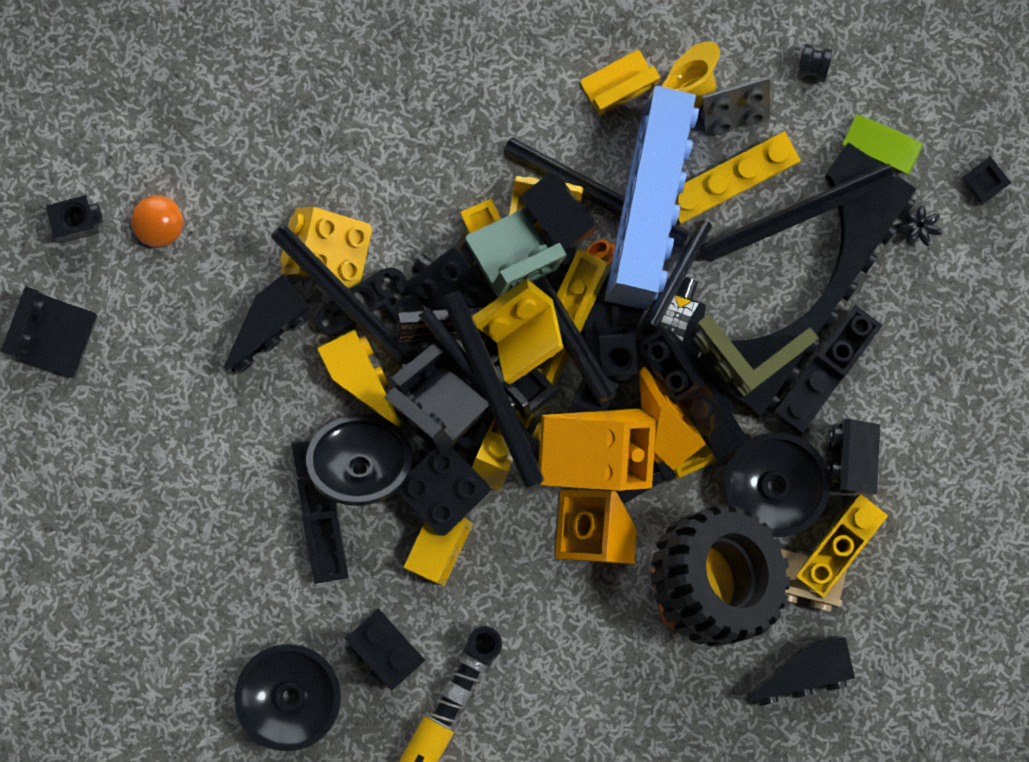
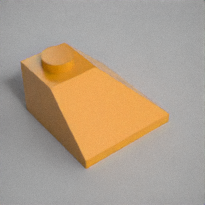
(675, 431)
(594, 528)

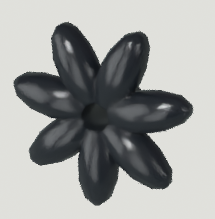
(920, 226)

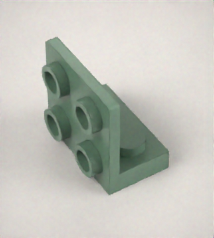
(512, 252)

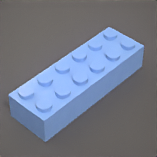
(651, 197)

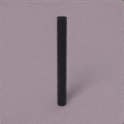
(677, 275)

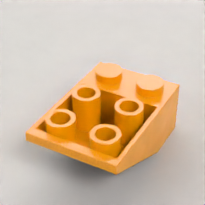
(598, 449)

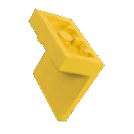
(523, 327)

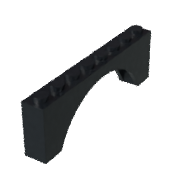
(863, 226)

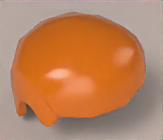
(157, 221)

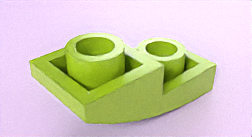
(884, 144)

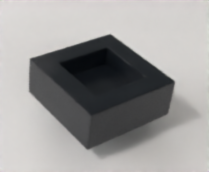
(986, 180)

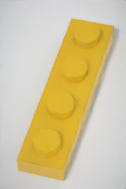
(736, 176)
(578, 296)

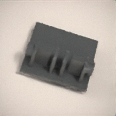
(736, 107)

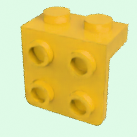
(334, 239)

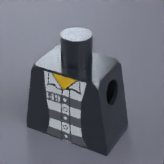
(681, 315)

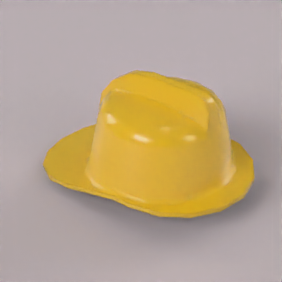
(694, 71)

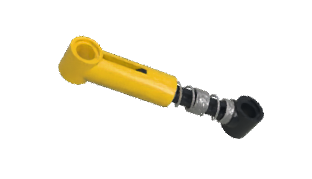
(436, 730)

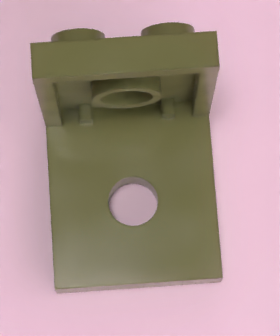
(732, 365)

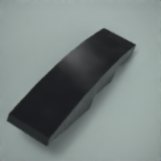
(320, 524)

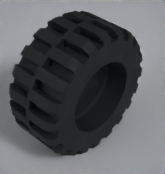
(755, 567)

